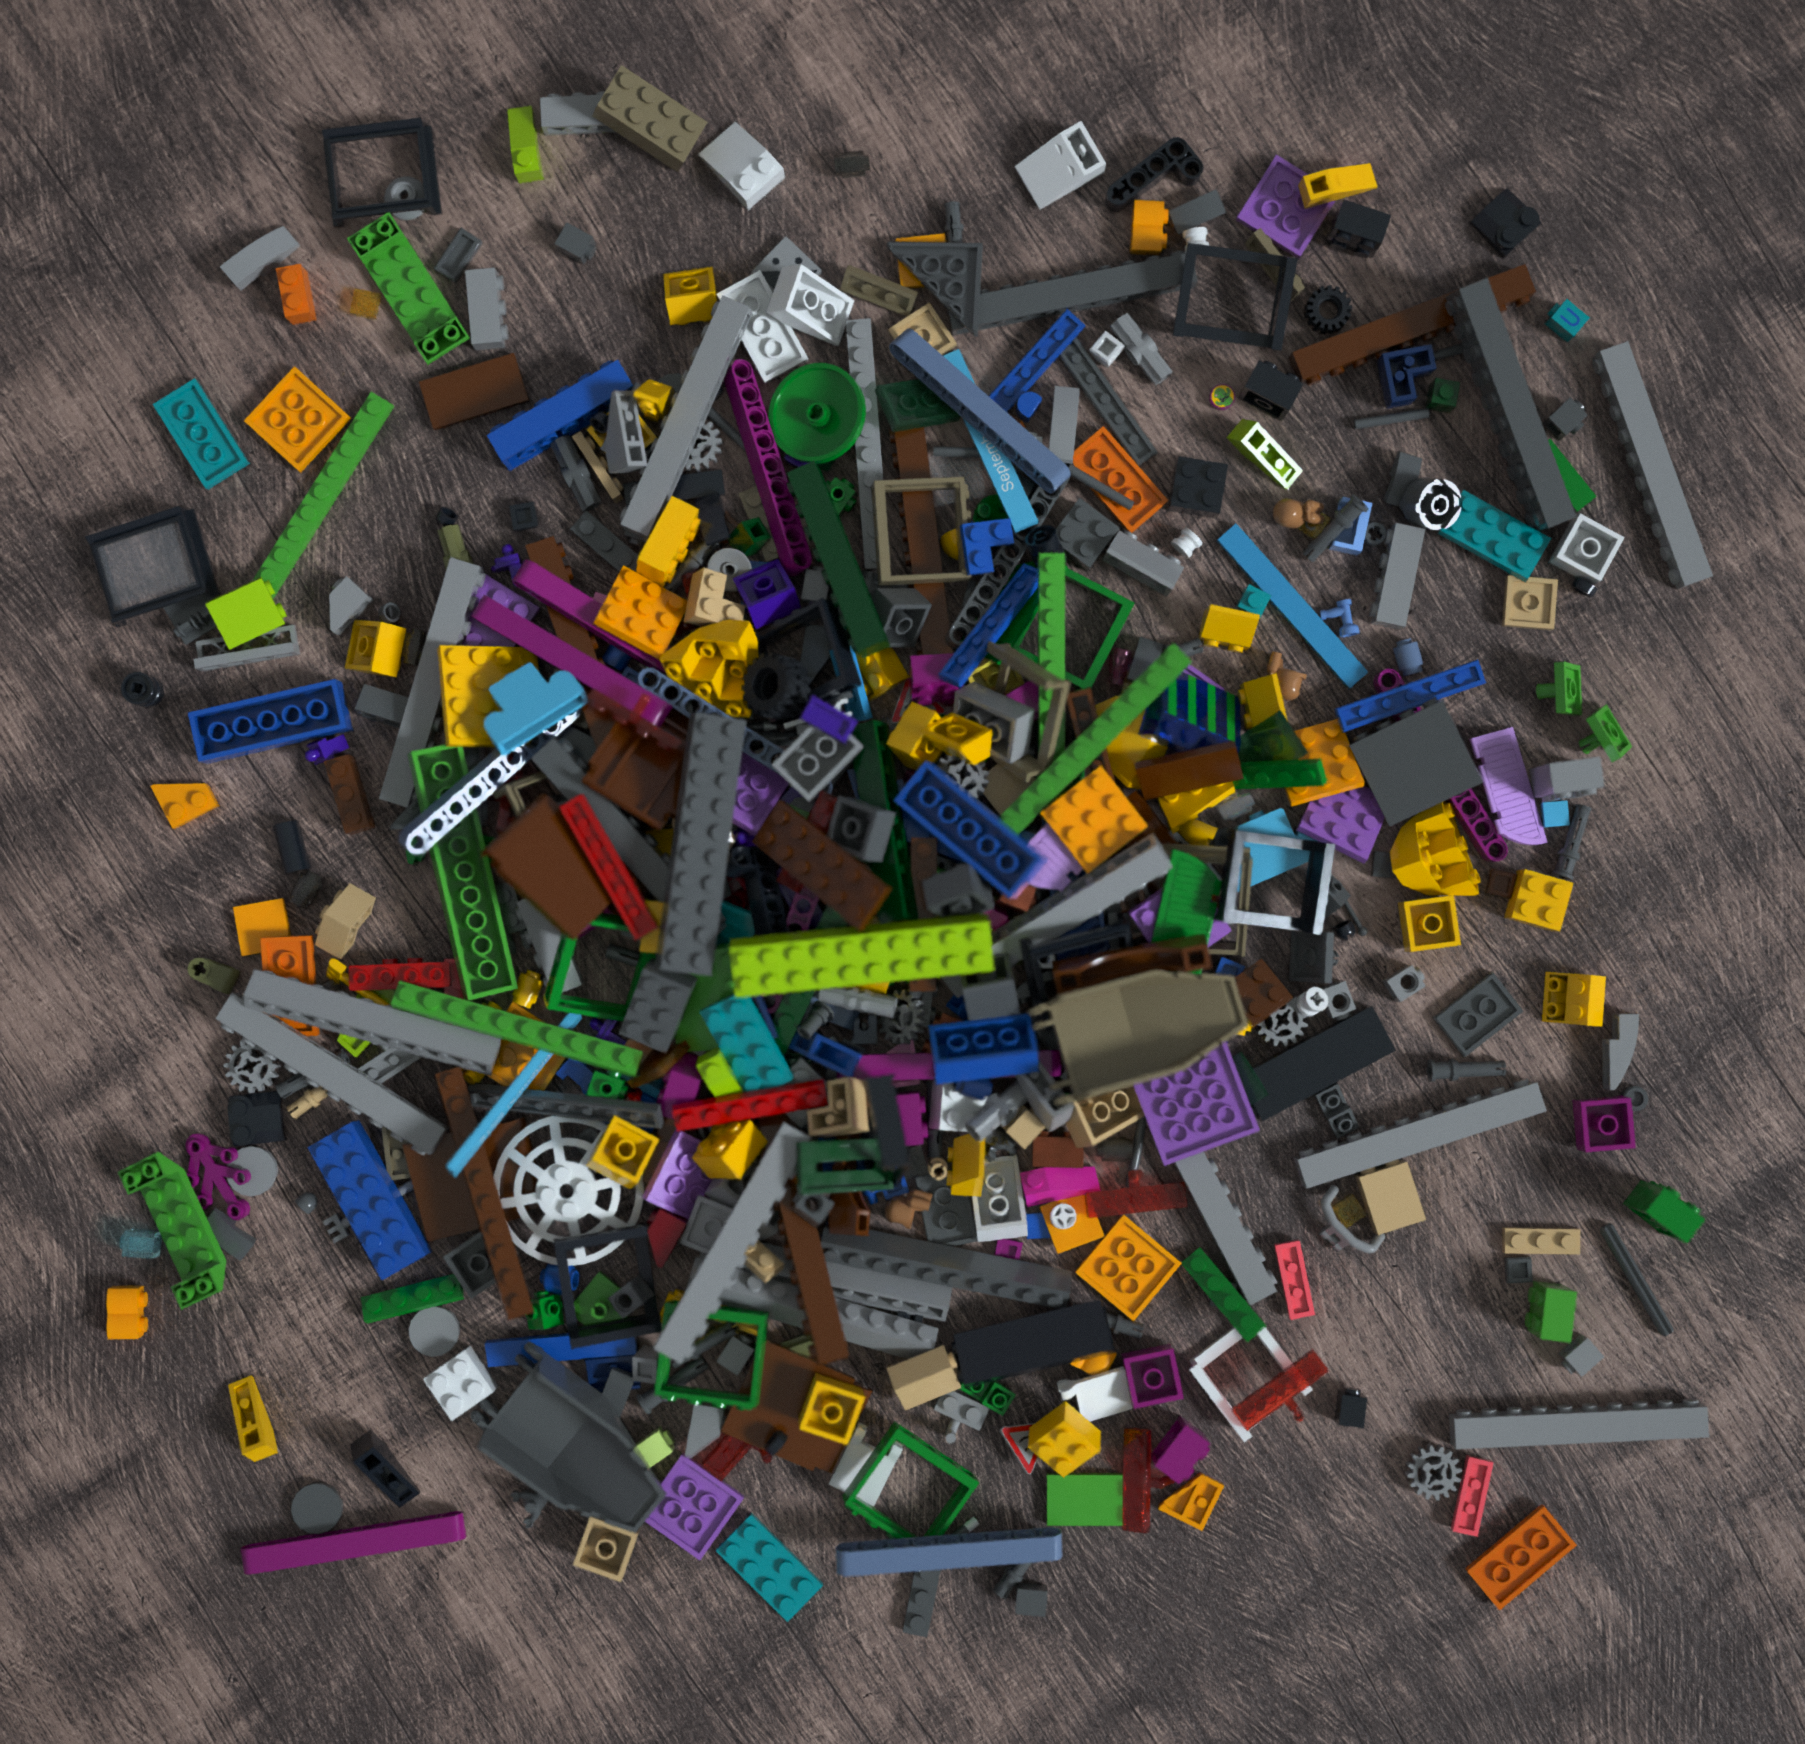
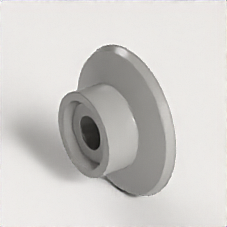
(402, 186)
(733, 557)

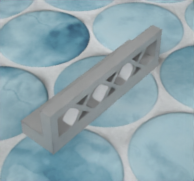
(247, 655)

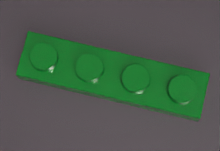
(1281, 774)
(1223, 1294)
(411, 1298)

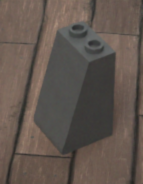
(991, 992)

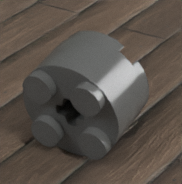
(1431, 503)

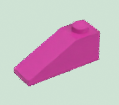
(1057, 1183)

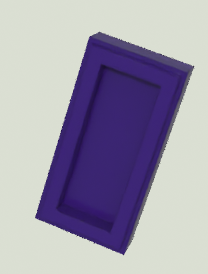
(828, 719)

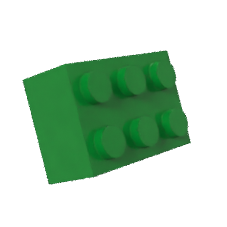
(1664, 1210)

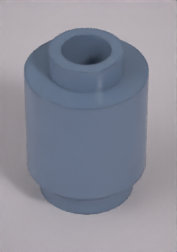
(1408, 657)

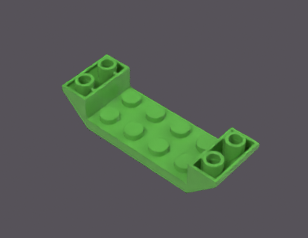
(408, 288)
(180, 1225)

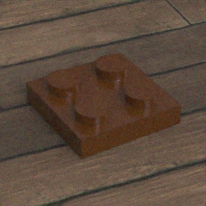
(1260, 992)

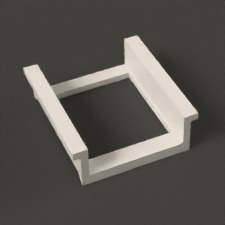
(1216, 1349)

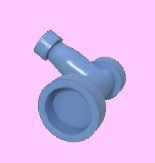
(1342, 610)

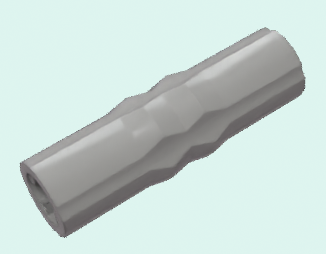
(860, 1000)

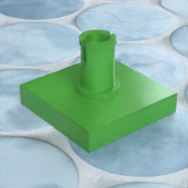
(1565, 689)
(1606, 734)
(593, 1303)

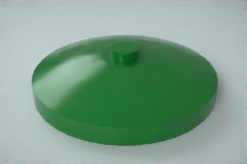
(817, 413)

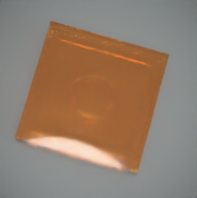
(659, 1065)

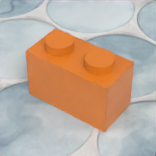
(296, 294)

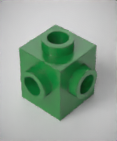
(844, 489)
(598, 1085)
(546, 1311)

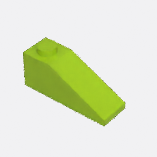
(524, 145)
(1264, 452)
(718, 1073)

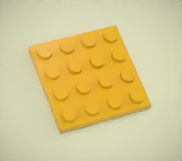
(465, 685)

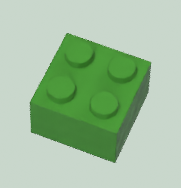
(1551, 1311)

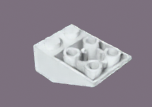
(1061, 165)

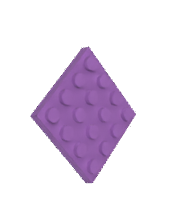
(1197, 1107)

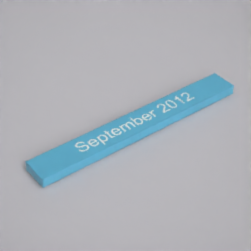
(999, 468)
(505, 1102)

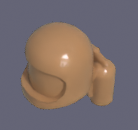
(1294, 513)
(1289, 680)
(902, 1209)

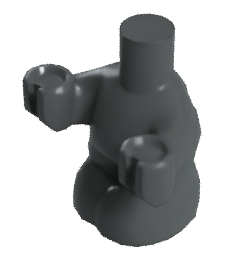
(999, 1140)
(532, 1502)

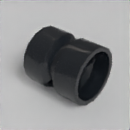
(1043, 540)
(142, 689)

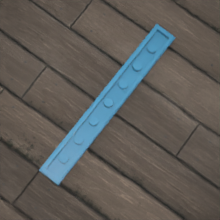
(1292, 606)

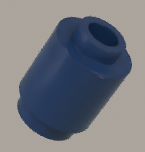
(974, 1088)

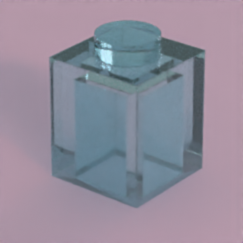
(141, 1243)

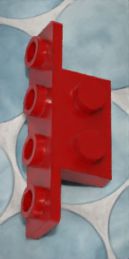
(390, 973)

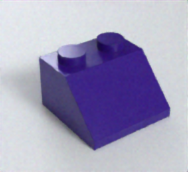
(767, 593)

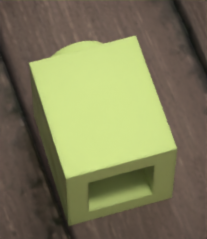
(656, 1446)

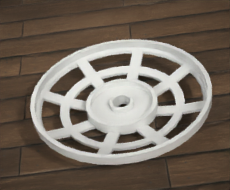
(549, 1195)

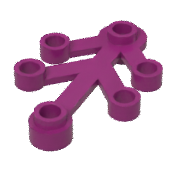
(214, 1174)

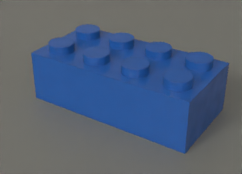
(983, 1048)

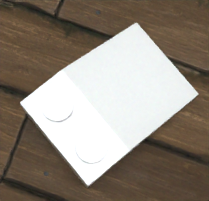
(743, 165)
(810, 304)
(1001, 1206)

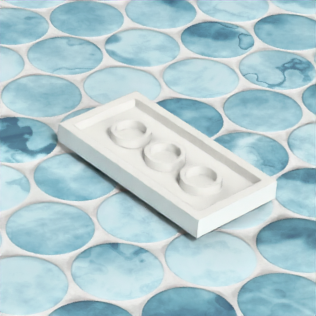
(766, 339)

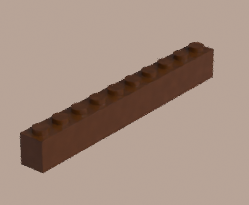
(1399, 330)
(922, 536)
(549, 556)
(1083, 715)
(484, 1197)
(808, 1266)

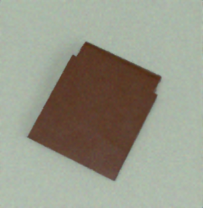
(639, 772)
(550, 867)
(445, 1198)
(782, 1396)

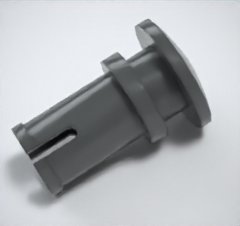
(1188, 648)
(817, 1017)

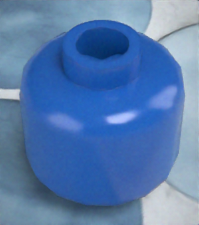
(550, 1278)

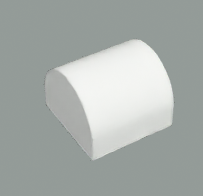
(1106, 349)

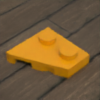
(1193, 1500)

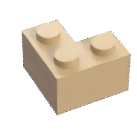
(706, 600)
(342, 920)
(845, 1112)
(1024, 1126)

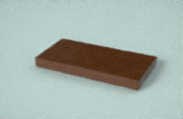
(474, 391)
(1189, 770)

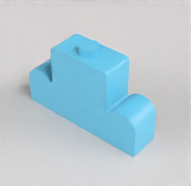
(530, 705)
(1270, 859)

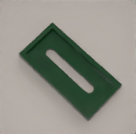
(814, 1182)

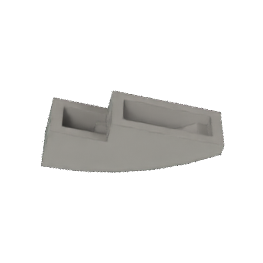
(259, 257)
(1064, 422)
(1620, 1049)

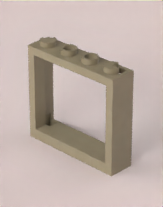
(962, 516)

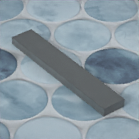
(1107, 403)

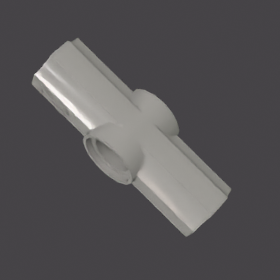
(1141, 349)
(996, 1111)

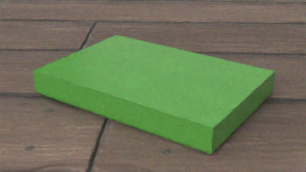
(1085, 1499)

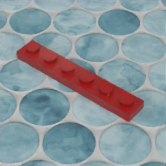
(609, 867)
(750, 1105)

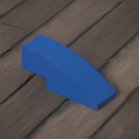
(827, 1053)

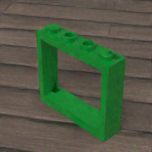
(1126, 607)
(553, 994)
(717, 1398)
(876, 1518)

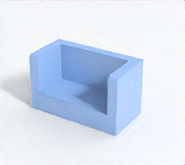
(1352, 539)

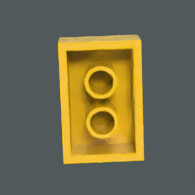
(669, 542)

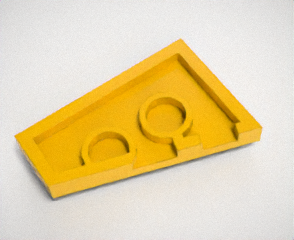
(1187, 805)

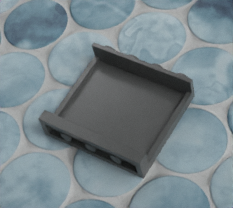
(1415, 761)

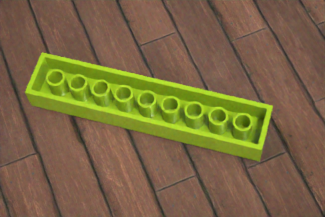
(861, 957)

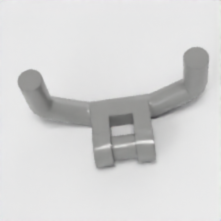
(1338, 1234)

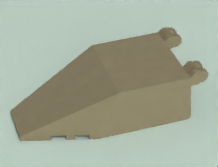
(1139, 1028)

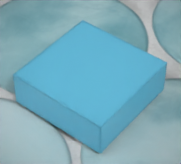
(1555, 814)

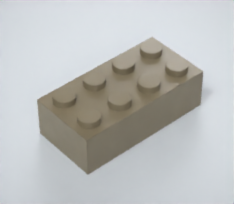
(649, 118)

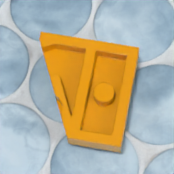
(184, 801)

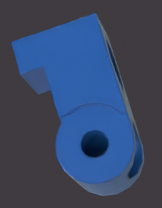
(579, 1072)

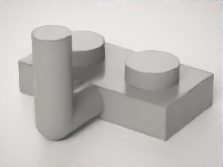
(960, 1410)

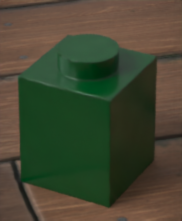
(1442, 395)
(749, 536)

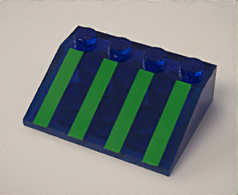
(1192, 716)

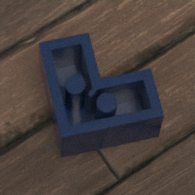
(1399, 369)

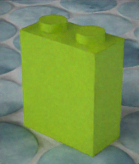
(246, 612)

